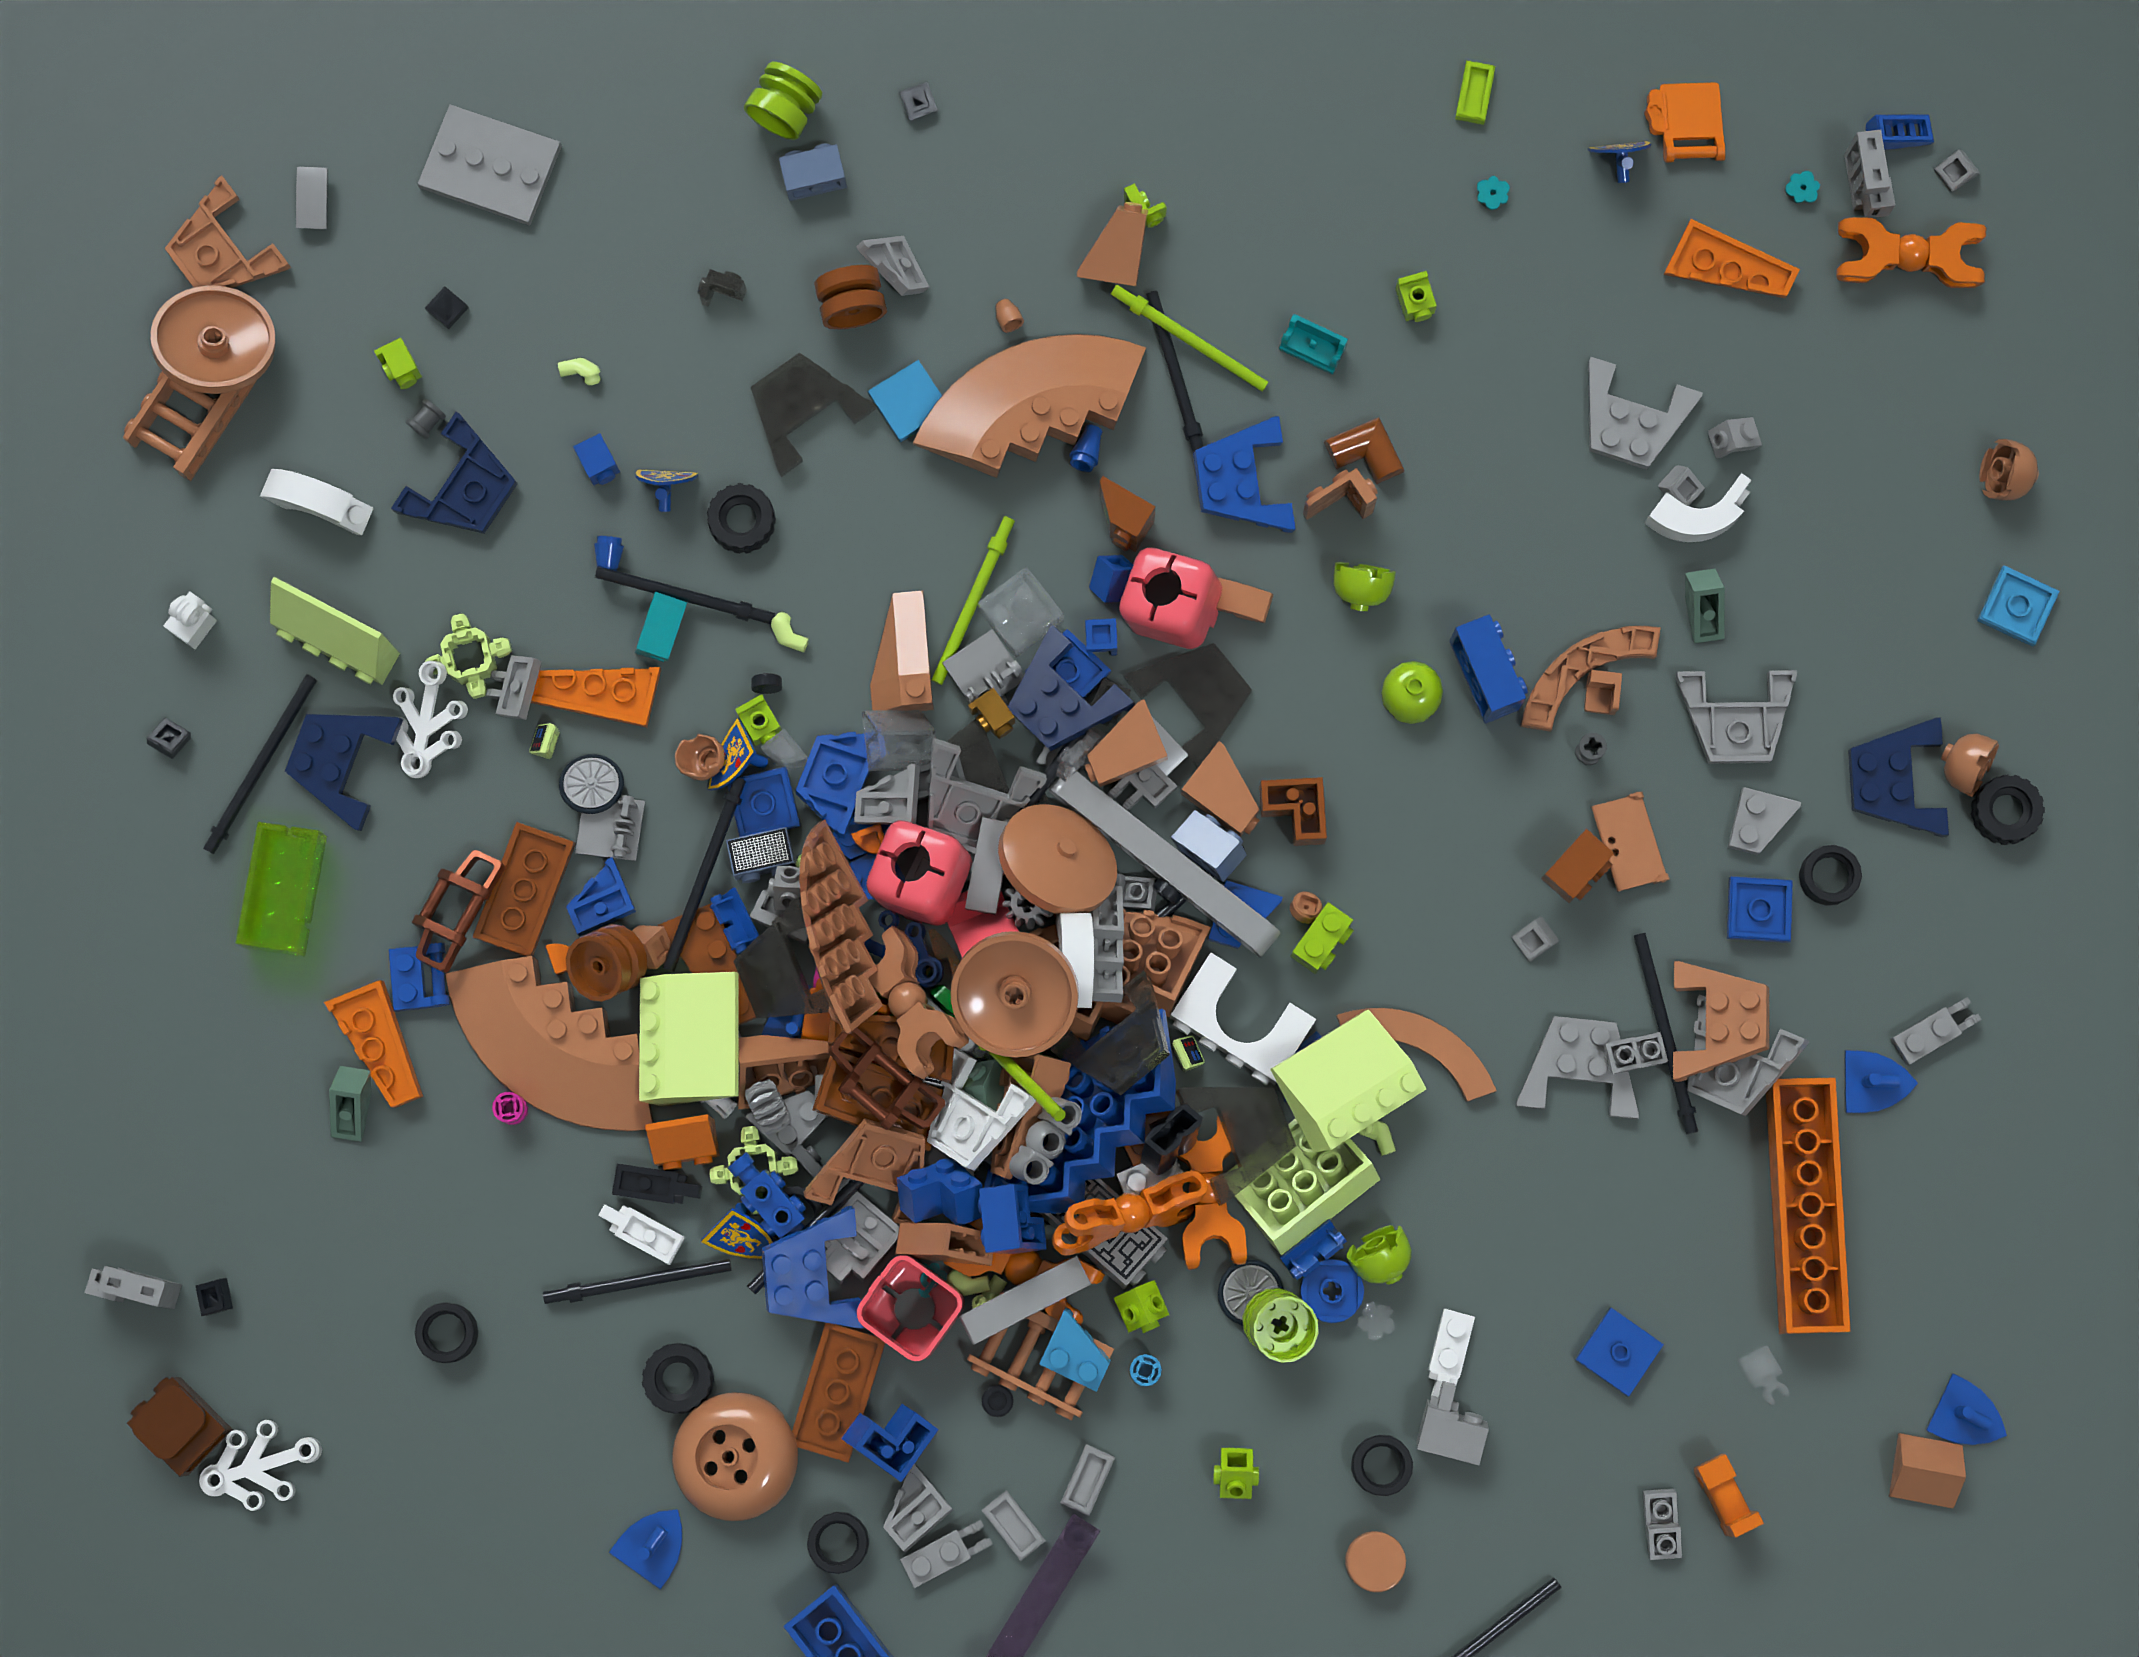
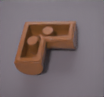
(1366, 442)

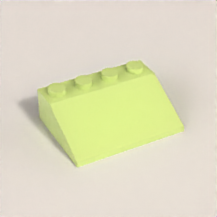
(330, 633)
(689, 1037)
(1346, 1081)
(1305, 1189)

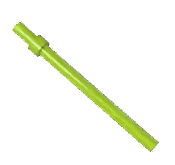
(1139, 306)
(996, 547)
(1030, 1086)

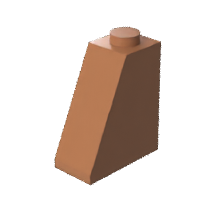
(1118, 248)
(1127, 748)
(1222, 792)
(942, 1243)

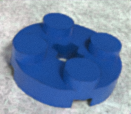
(1344, 1278)

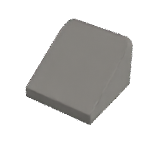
(1957, 170)
(1682, 485)
(1535, 938)

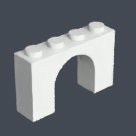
(1198, 1014)

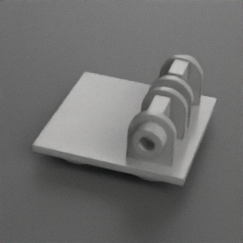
(984, 666)
(612, 832)

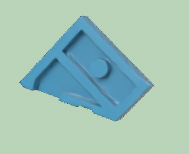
(1075, 1353)

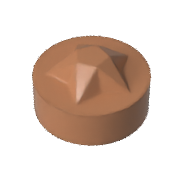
(1305, 907)

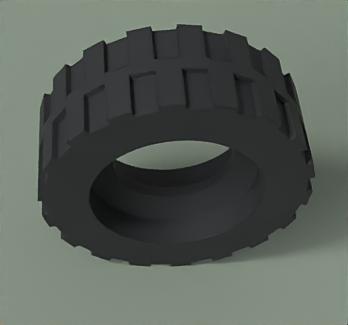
(735, 496)
(2031, 804)
(654, 1372)

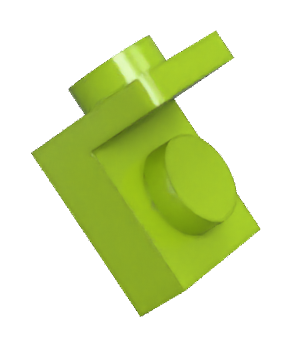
(1155, 213)

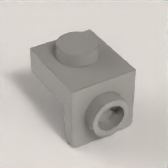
(1734, 436)

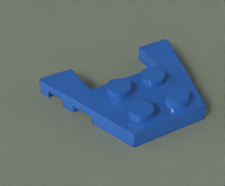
(1229, 478)
(798, 1273)

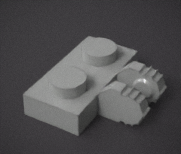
(517, 687)
(1149, 783)

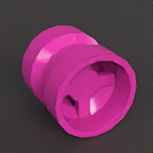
(514, 1112)

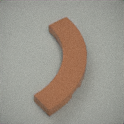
(1580, 660)
(1436, 1042)

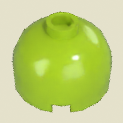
(1363, 584)
(1412, 692)
(1382, 1255)

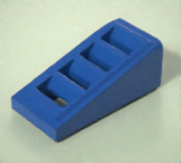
(1885, 122)

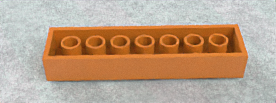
(1807, 1206)

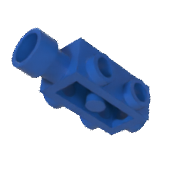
(775, 1201)

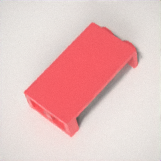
(972, 926)

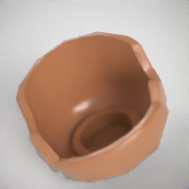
(700, 757)

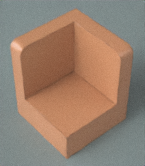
(1603, 692)
(655, 944)

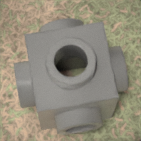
(784, 886)

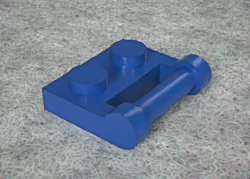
(409, 981)

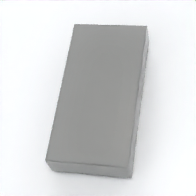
(1087, 1480)
(1013, 1525)

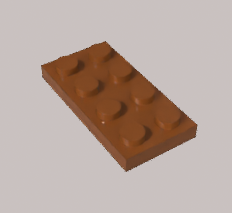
(525, 891)
(879, 1086)
(837, 1390)

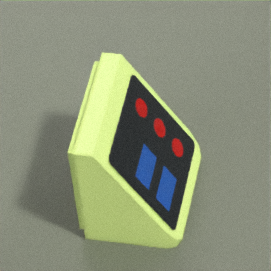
(544, 740)
(1187, 1053)

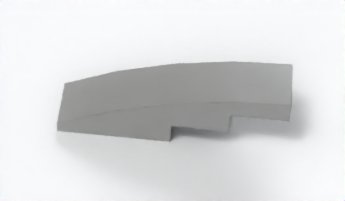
(1108, 948)
(1024, 1300)

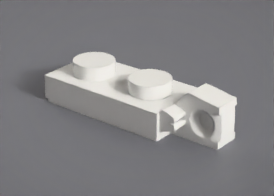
(643, 1232)
(1449, 1348)

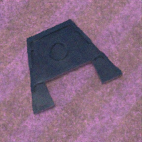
(471, 492)
(1052, 706)
(327, 754)
(1884, 778)

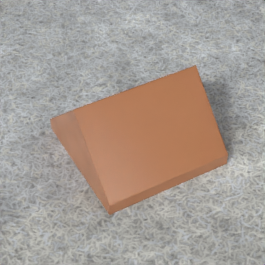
(1927, 1471)

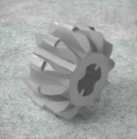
(1023, 912)
(768, 1106)

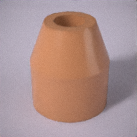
(1008, 316)

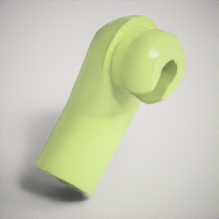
(582, 367)
(784, 634)
(1380, 1132)
(968, 1285)
(997, 1285)

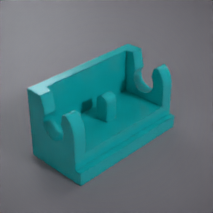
(1313, 344)
(660, 627)

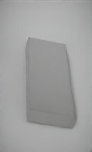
(987, 870)

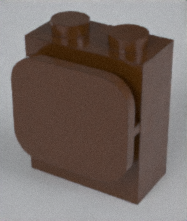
(178, 1425)

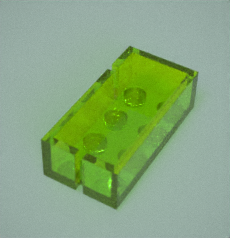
(281, 889)

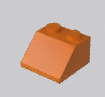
(683, 1141)

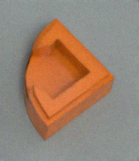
(869, 838)
(558, 955)

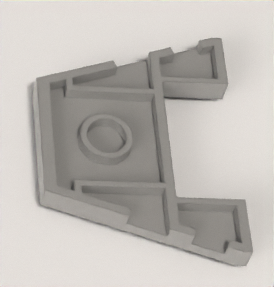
(1629, 429)
(1737, 729)
(959, 805)
(1577, 1052)
(1747, 1080)

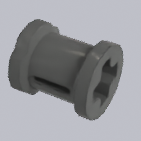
(425, 419)
(1595, 741)

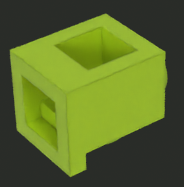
(1412, 308)
(398, 363)
(752, 710)

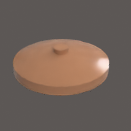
(213, 339)
(1057, 859)
(1014, 994)

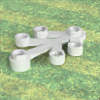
(424, 723)
(253, 1467)

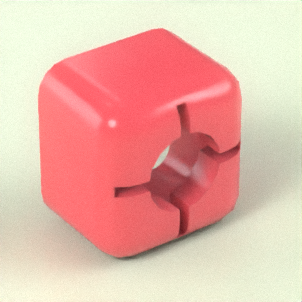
(1183, 620)
(931, 896)
(878, 1313)

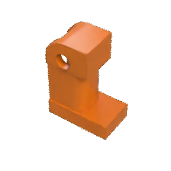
(1718, 1482)

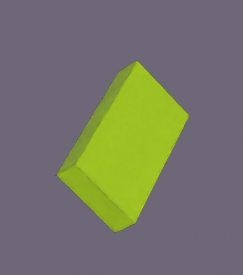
(1475, 92)

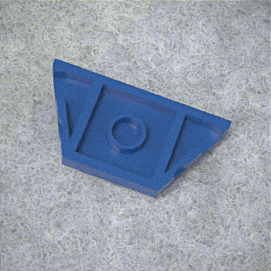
(832, 778)

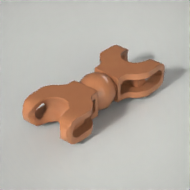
(907, 1001)

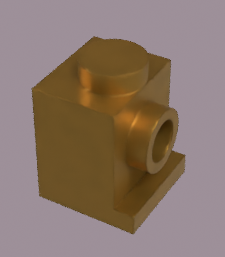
(993, 714)

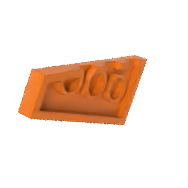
(1724, 261)
(609, 694)
(374, 1031)

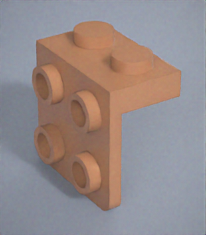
(1358, 490)

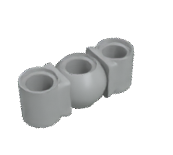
(1034, 1149)

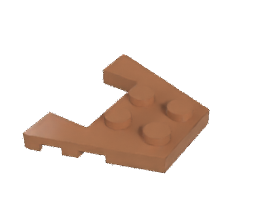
(210, 256)
(1734, 1019)
(872, 1158)

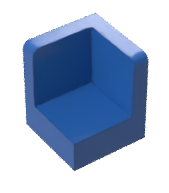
(1110, 577)
(1101, 635)

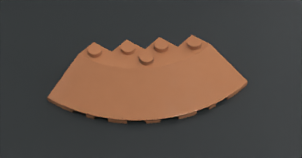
(1030, 394)
(837, 929)
(1160, 947)
(547, 1048)

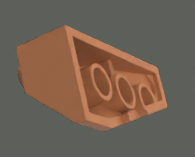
(902, 664)
(784, 1060)
(1052, 1077)

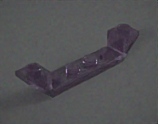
(1045, 1589)

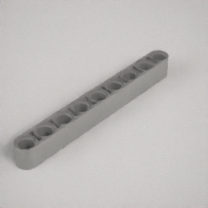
(1166, 863)

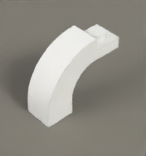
(318, 498)
(1693, 524)
(1077, 944)

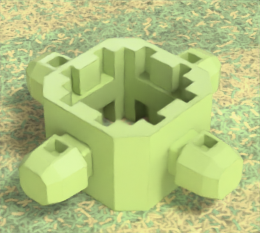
(463, 635)
(749, 1137)

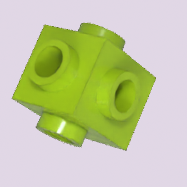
(1142, 1307)
(1236, 1473)

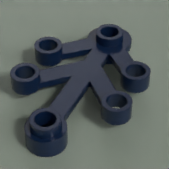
(924, 958)

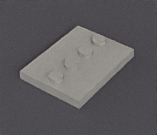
(489, 165)

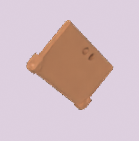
(1634, 841)

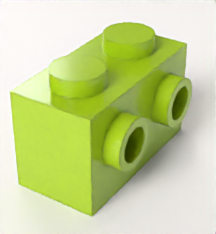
(1321, 938)

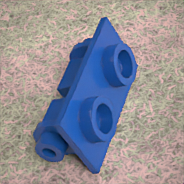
(732, 911)
(1304, 1255)

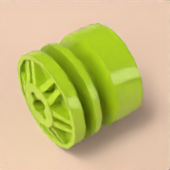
(783, 100)
(1290, 1339)

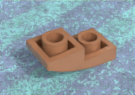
(1244, 601)

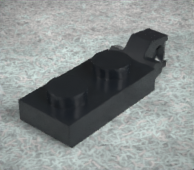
(653, 1184)

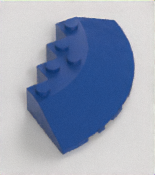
(1105, 1124)

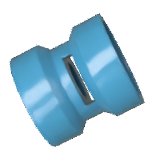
(1145, 1370)

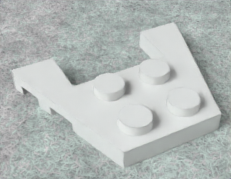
(968, 1127)

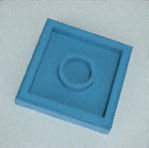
(906, 399)
(2018, 605)

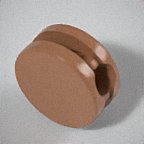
(1375, 1561)

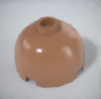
(2008, 470)
(1969, 761)

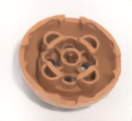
(768, 1467)

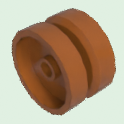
(850, 297)
(606, 962)

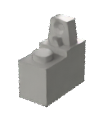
(1450, 1433)

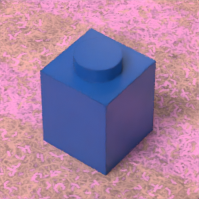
(597, 460)

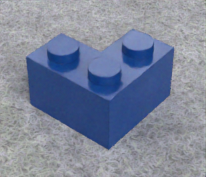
(938, 1190)
(1008, 1221)
(896, 1445)

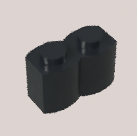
(1171, 1139)

